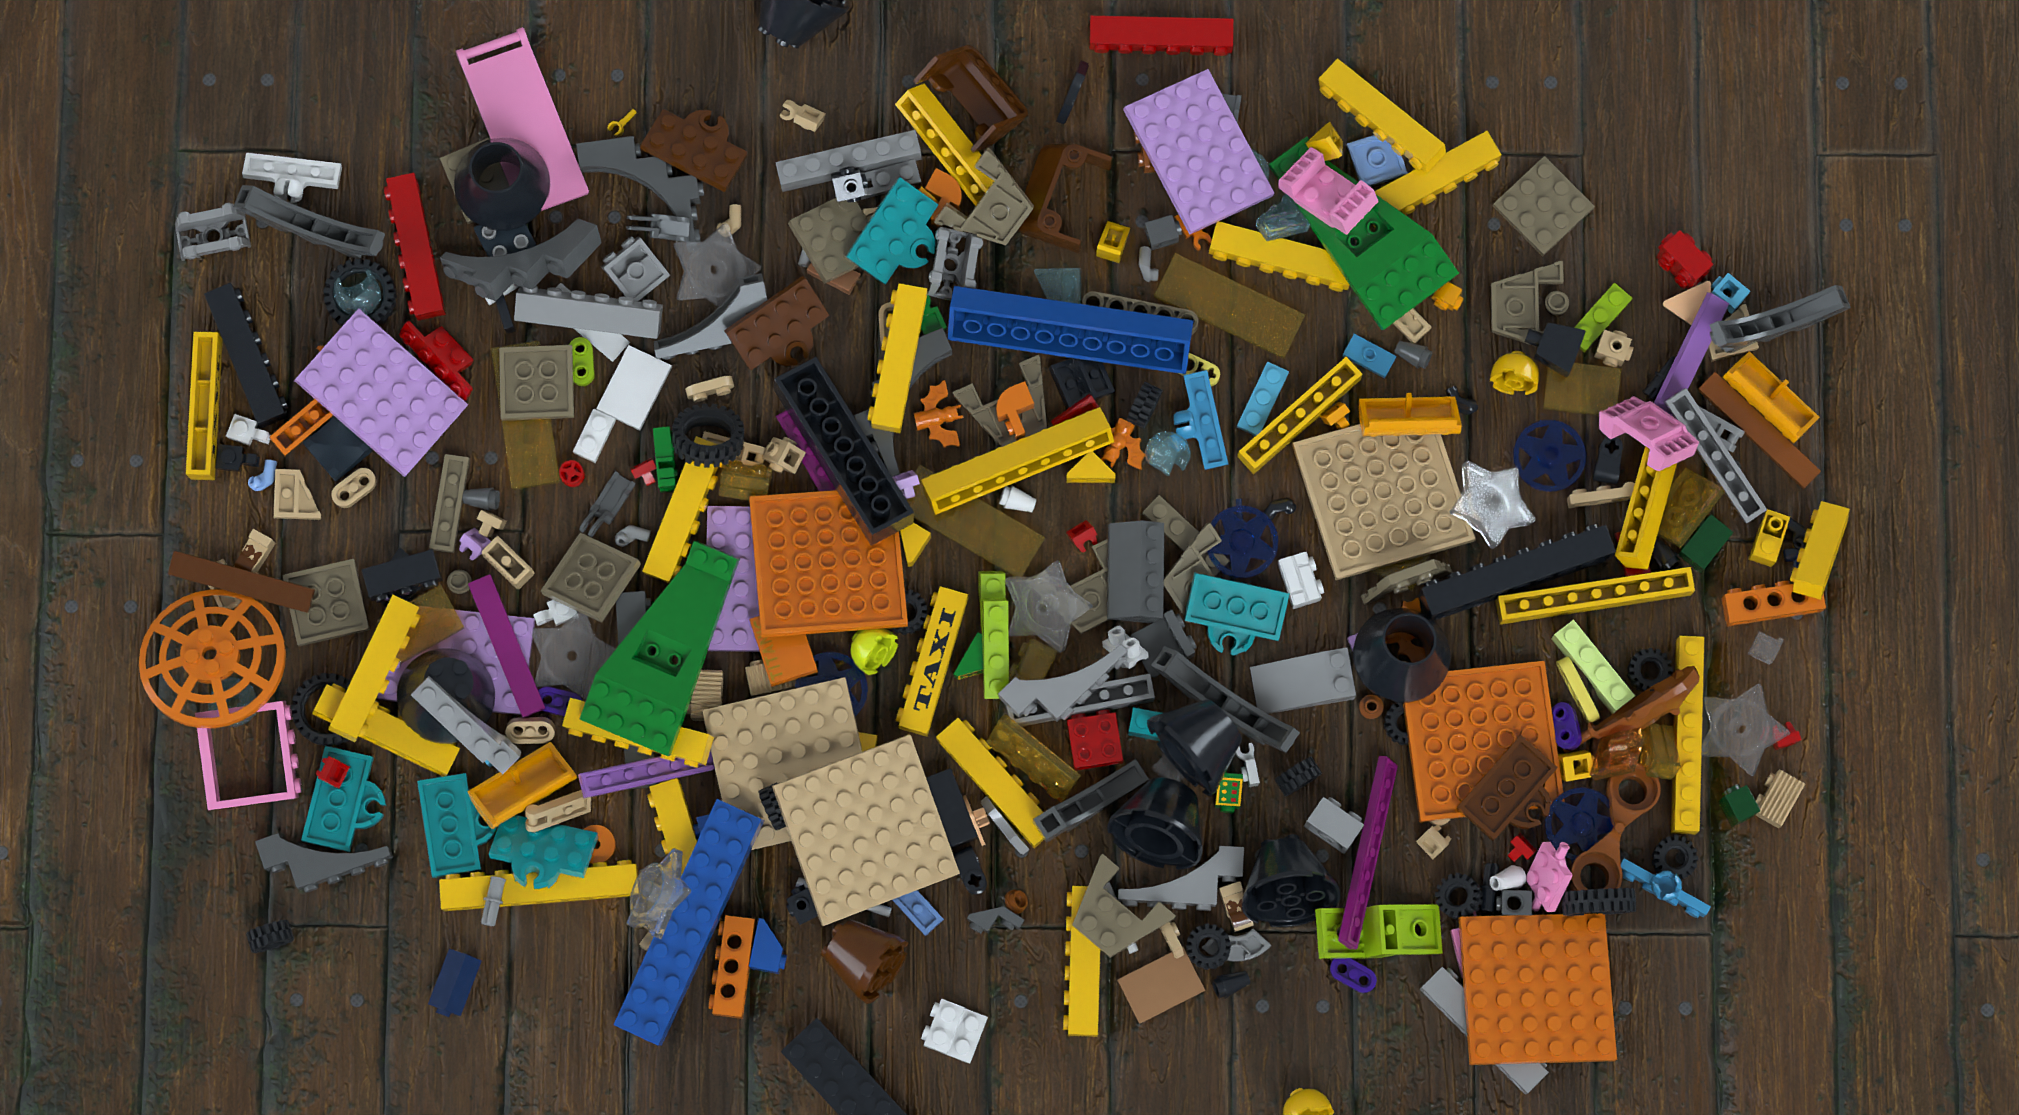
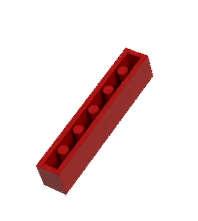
(1161, 34)
(415, 246)

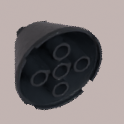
(798, 20)
(459, 676)
(1288, 884)

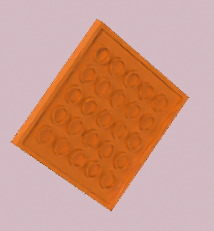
(820, 568)
(1468, 728)
(1537, 989)

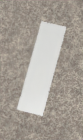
(608, 343)

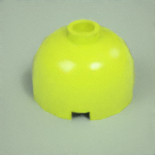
(872, 649)

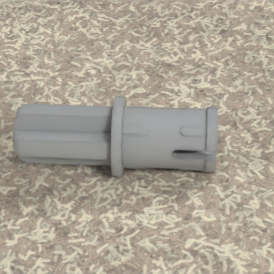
(493, 901)

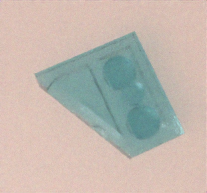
(1282, 220)
(1060, 284)

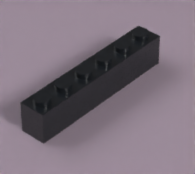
(246, 355)

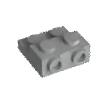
(634, 269)

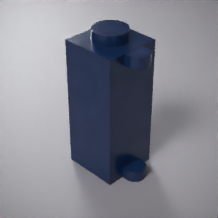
(454, 983)

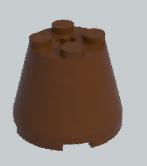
(864, 958)

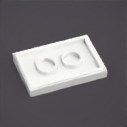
(634, 387)

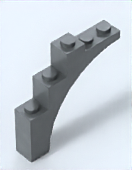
(620, 158)
(315, 228)
(528, 267)
(1765, 326)
(930, 350)
(1246, 717)

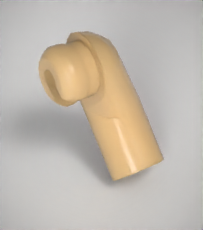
(734, 218)

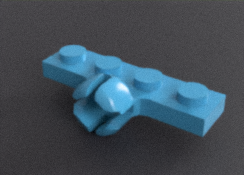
(1202, 420)
(1665, 887)

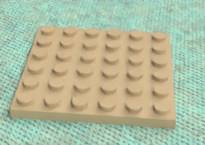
(1380, 497)
(778, 740)
(865, 830)

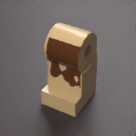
(255, 552)
(1232, 901)

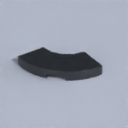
(1072, 92)

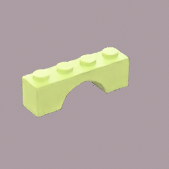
(1586, 656)

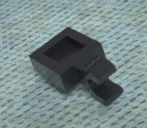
(233, 457)

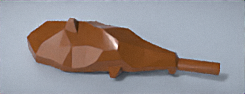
(1647, 706)

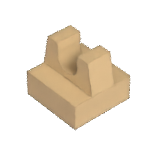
(489, 523)
(1433, 842)

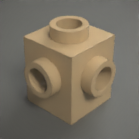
(1606, 345)
(783, 455)

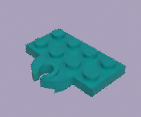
(895, 233)
(1235, 611)
(339, 812)
(451, 825)
(545, 852)

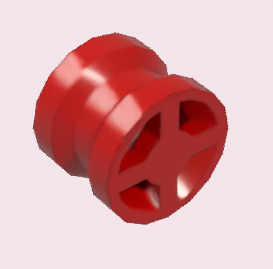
(572, 469)

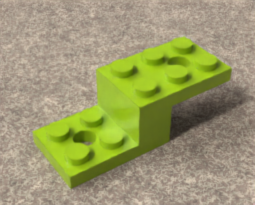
(1384, 933)

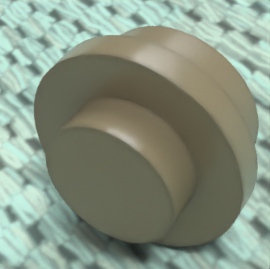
(1556, 302)
(458, 581)

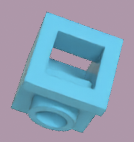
(1737, 290)

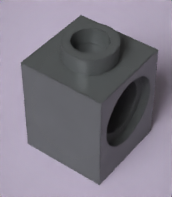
(1162, 232)
(1523, 897)

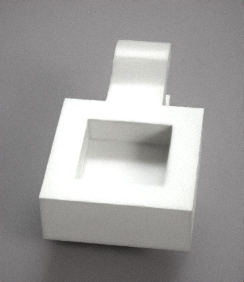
(245, 430)
(556, 612)
(1250, 770)

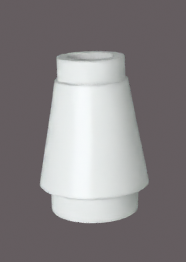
(1016, 499)
(1508, 879)

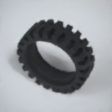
(360, 266)
(703, 453)
(300, 700)
(1599, 901)

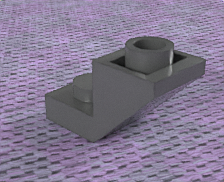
(985, 919)

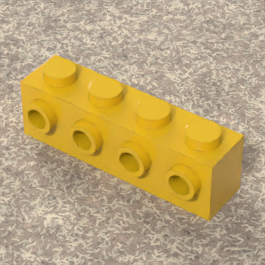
(1820, 551)

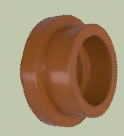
(1371, 714)
(1016, 901)

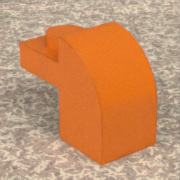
(945, 190)
(1010, 404)

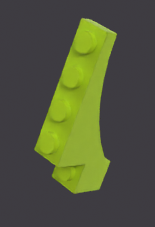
(994, 632)

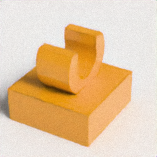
(1335, 416)

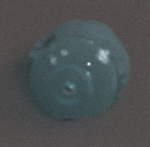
(362, 296)
(1166, 449)

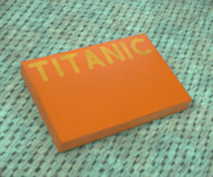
(784, 656)

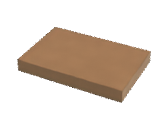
(1160, 986)

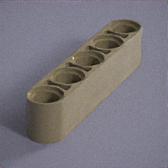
(1129, 304)

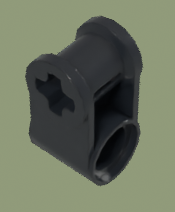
(1608, 465)
(968, 868)

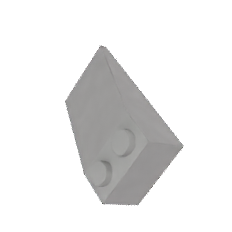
(1303, 681)

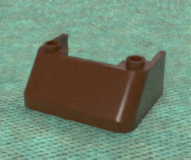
(978, 90)
(1043, 222)

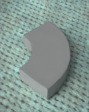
(1004, 825)
(1242, 947)

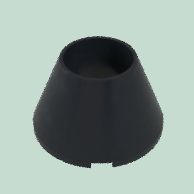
(507, 207)
(1394, 678)
(1197, 742)
(1160, 825)

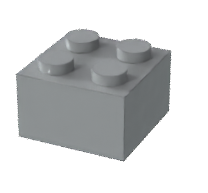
(1334, 824)

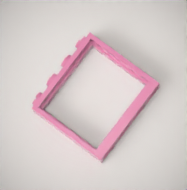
(290, 760)

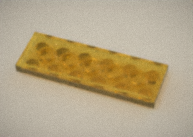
(1230, 306)
(528, 443)
(980, 530)

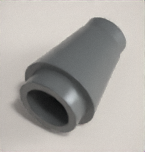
(1414, 354)
(482, 498)

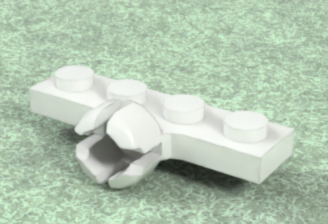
(291, 174)

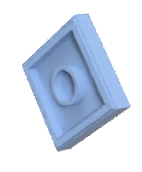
(1375, 161)

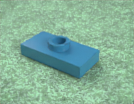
(1369, 356)

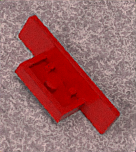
(442, 356)

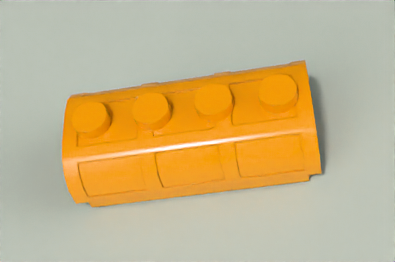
(1771, 397)
(1409, 416)
(521, 785)

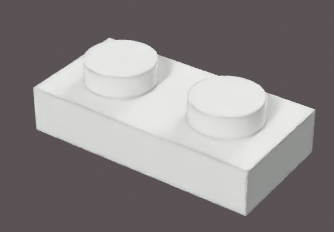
(594, 435)

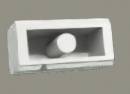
(1300, 579)

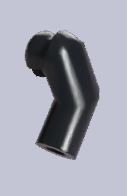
(1464, 405)
(1798, 533)

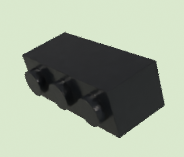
(402, 576)
(951, 808)

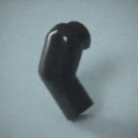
(1280, 505)

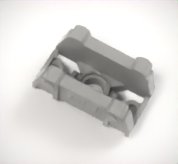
(211, 221)
(964, 262)

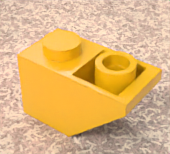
(1769, 538)

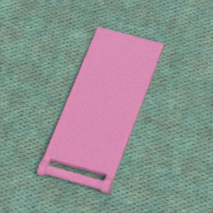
(519, 107)

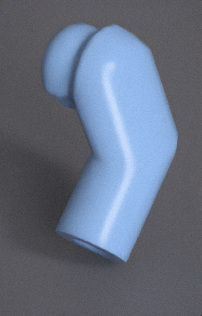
(265, 479)

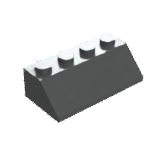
(1135, 571)

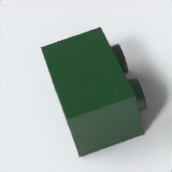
(1705, 543)
(1738, 804)

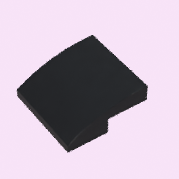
(1079, 378)

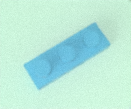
(1262, 399)

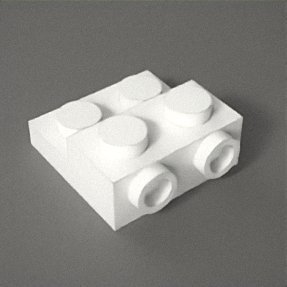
(954, 1030)

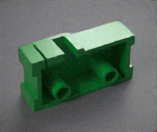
(665, 459)

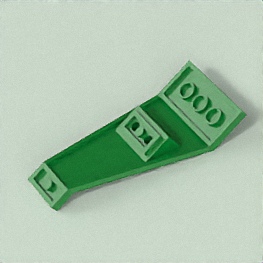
(1387, 267)
(647, 693)

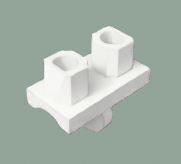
(1134, 650)

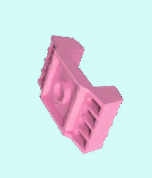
(1327, 192)
(1652, 427)

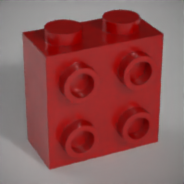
(1683, 259)
(1094, 740)

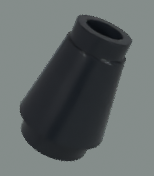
(1665, 556)
(1228, 984)

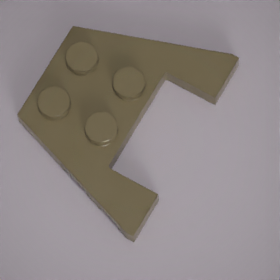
(997, 212)
(1517, 301)
(1032, 420)
(1180, 576)
(1401, 580)
(1094, 591)
(1108, 921)

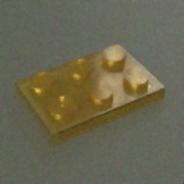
(1584, 391)
(1687, 505)
(436, 623)

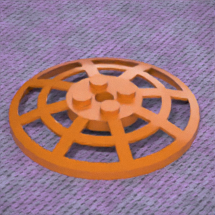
(215, 669)

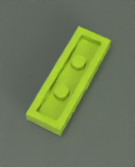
(1602, 314)

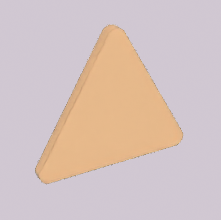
(1688, 302)
(978, 817)

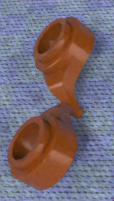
(1607, 851)

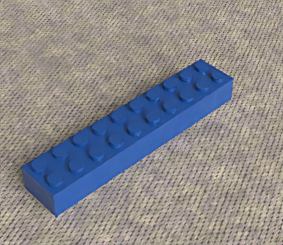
(1070, 330)
(675, 957)

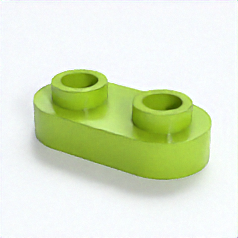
(583, 360)

